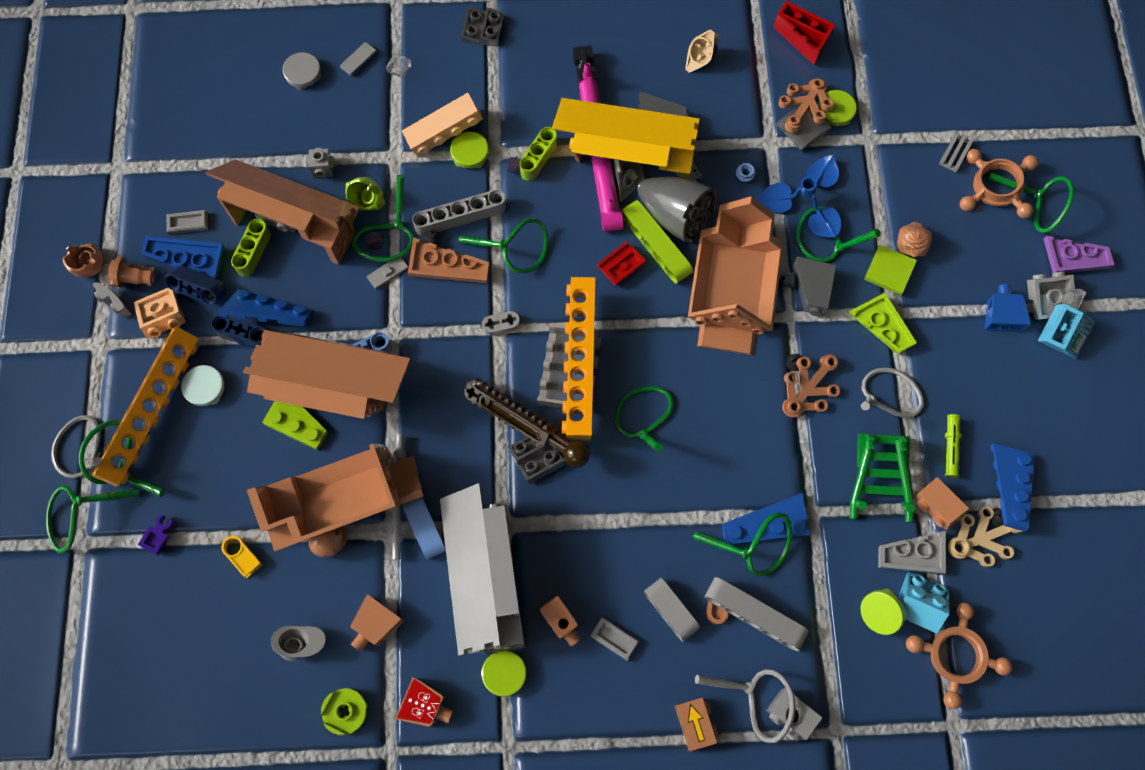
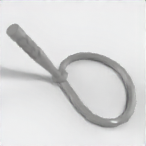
(871, 399)
(90, 463)
(749, 688)

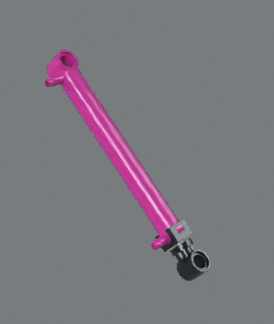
(604, 178)

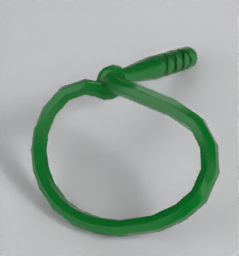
(1038, 194)
(397, 224)
(503, 244)
(840, 246)
(644, 434)
(135, 481)
(77, 501)
(747, 553)

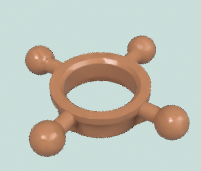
(1029, 163)
(952, 698)

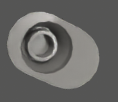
(297, 641)

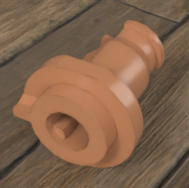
(123, 272)

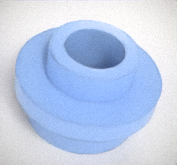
(748, 168)

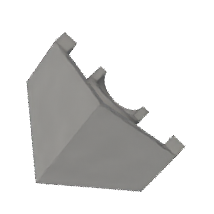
(627, 177)

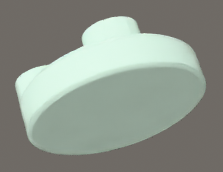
(202, 386)

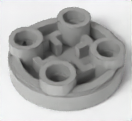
(302, 70)

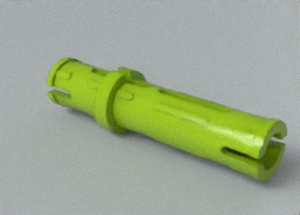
(953, 445)

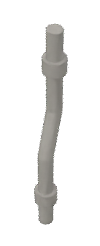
(396, 536)

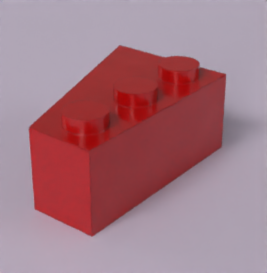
(804, 30)

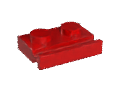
(621, 264)

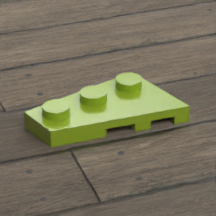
(885, 323)
(296, 424)

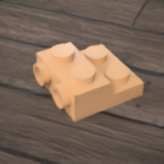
(159, 313)

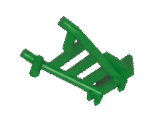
(864, 454)

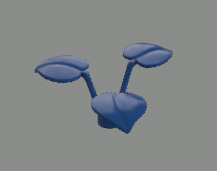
(822, 173)

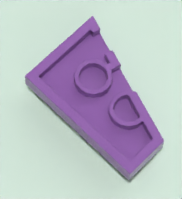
(1077, 257)

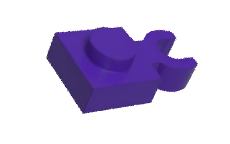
(155, 538)

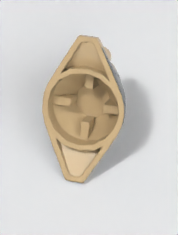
(702, 50)

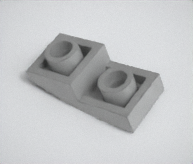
(105, 295)

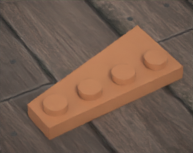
(438, 263)

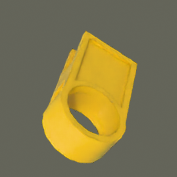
(244, 560)

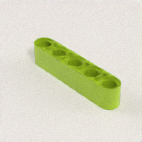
(656, 242)

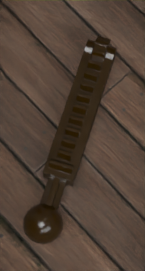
(525, 421)

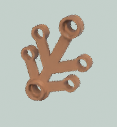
(816, 89)
(808, 387)

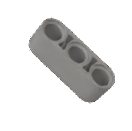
(671, 609)

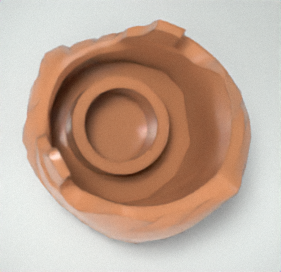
(914, 240)
(83, 260)

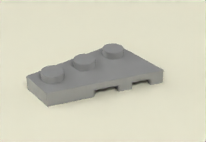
(918, 554)

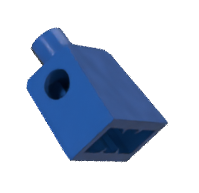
(1006, 311)

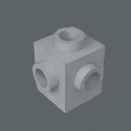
(320, 163)

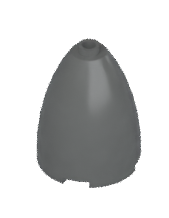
(678, 205)

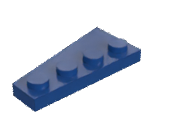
(196, 255)
(249, 304)
(1015, 484)
(744, 528)

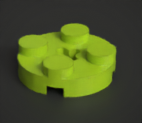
(331, 713)

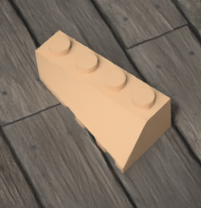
(442, 124)

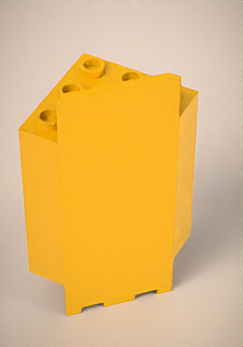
(628, 134)

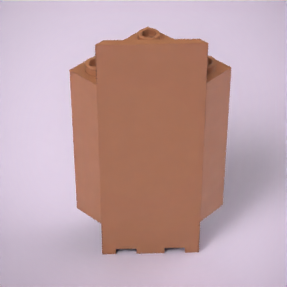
(313, 213)
(736, 277)
(325, 374)
(334, 495)

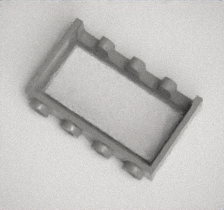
(553, 367)

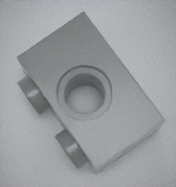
(806, 717)

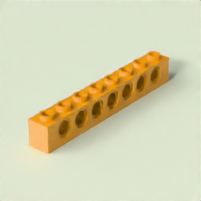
(579, 288)
(177, 339)

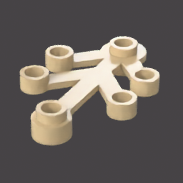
(980, 538)

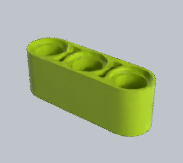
(535, 161)
(252, 256)

